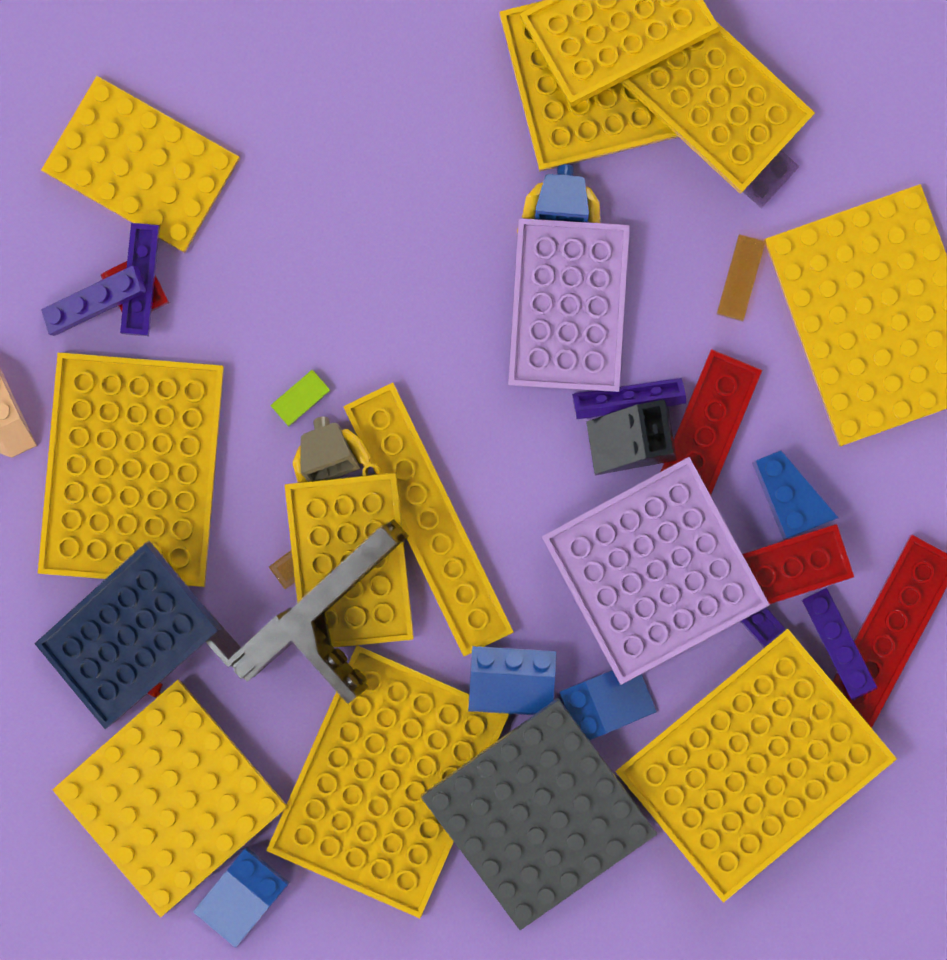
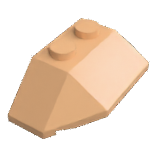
(14, 432)

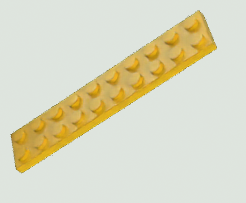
(430, 520)

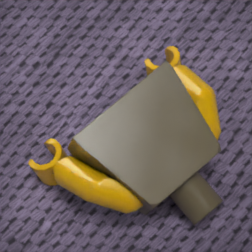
(330, 453)

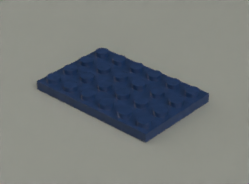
(127, 635)

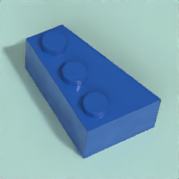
(790, 496)

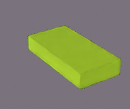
(300, 398)

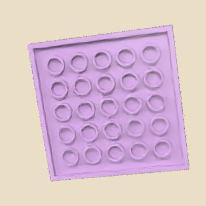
(655, 570)

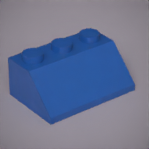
(511, 680)

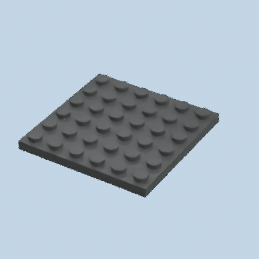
(538, 814)

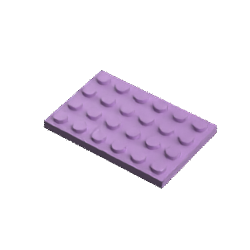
(568, 305)

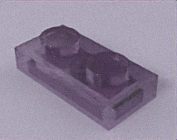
(771, 179)

